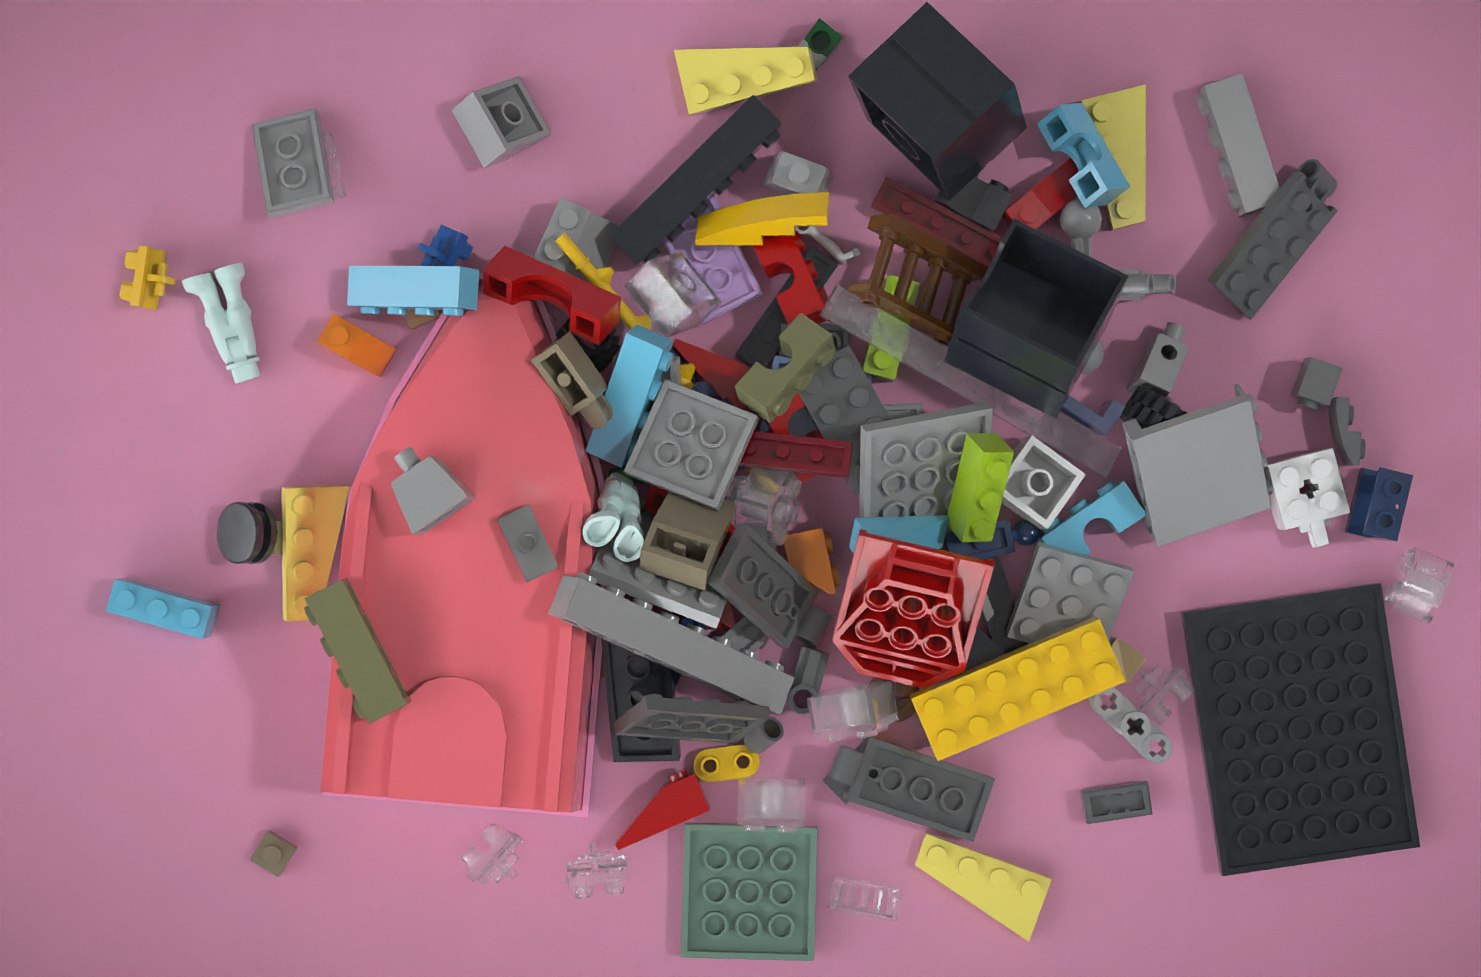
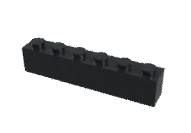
(696, 181)

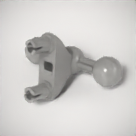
(1080, 226)

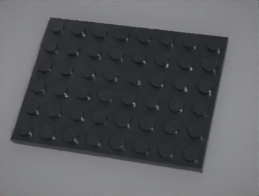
(1300, 729)

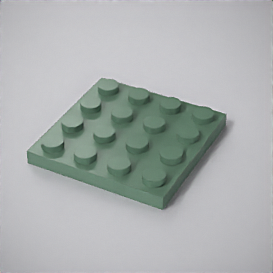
(748, 892)

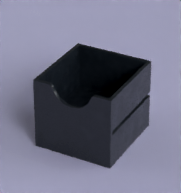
(938, 100)
(1035, 318)

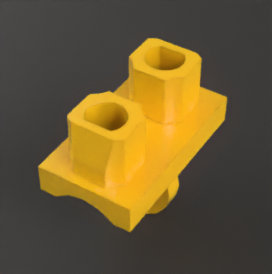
(148, 278)

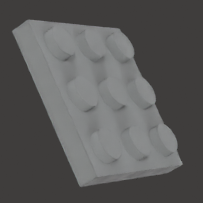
(691, 445)
(1066, 590)

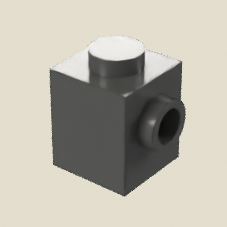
(1316, 383)

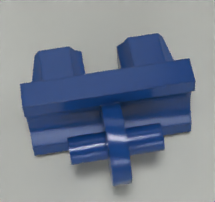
(446, 248)

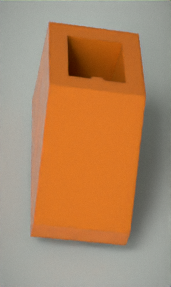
(808, 555)

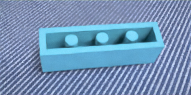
(413, 287)
(631, 393)

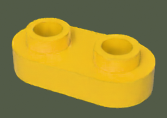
(726, 762)

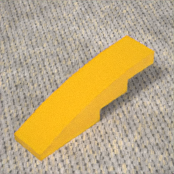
(751, 220)

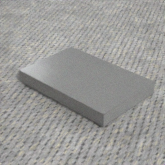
(292, 163)

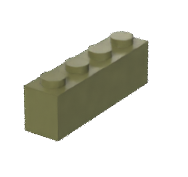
(357, 651)

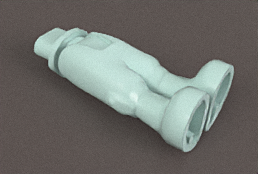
(230, 327)
(617, 507)

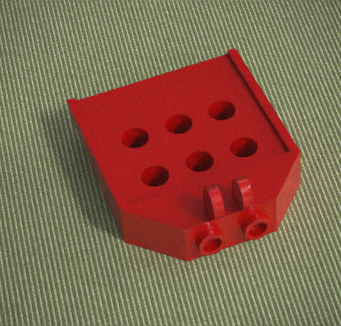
(909, 610)

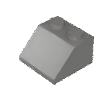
(500, 121)
(585, 229)

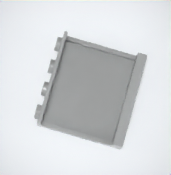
(1199, 469)

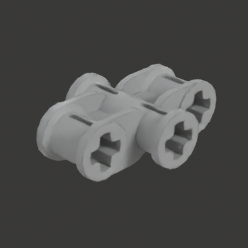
(1140, 733)

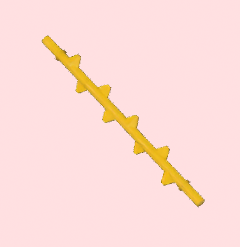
(602, 277)

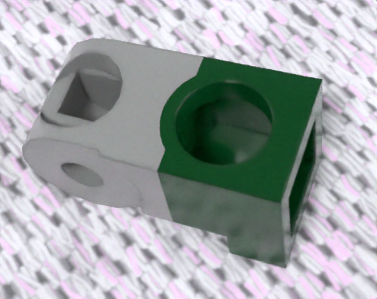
(822, 42)

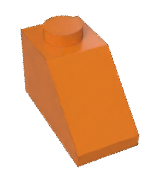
(356, 345)

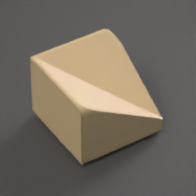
(1127, 658)

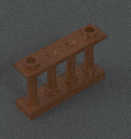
(939, 257)

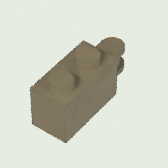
(574, 380)

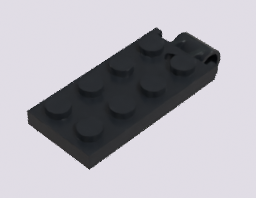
(627, 682)

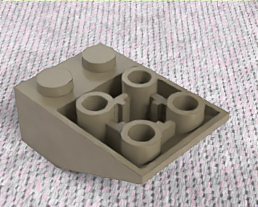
(685, 540)

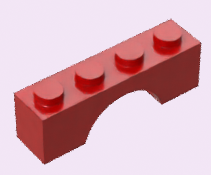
(519, 278)

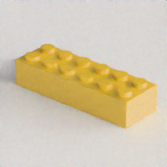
(1017, 688)

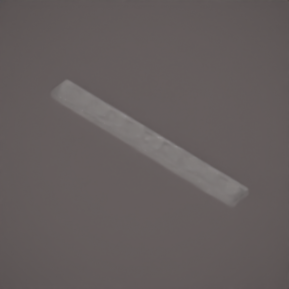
(928, 359)

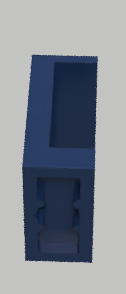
(1097, 422)
(1374, 504)

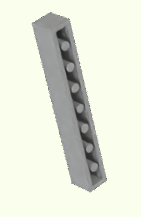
(670, 643)

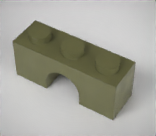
(771, 391)

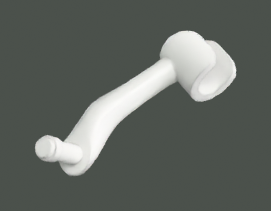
(829, 244)

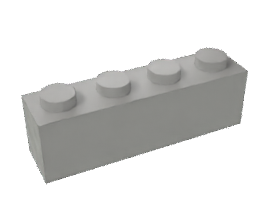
(1239, 144)

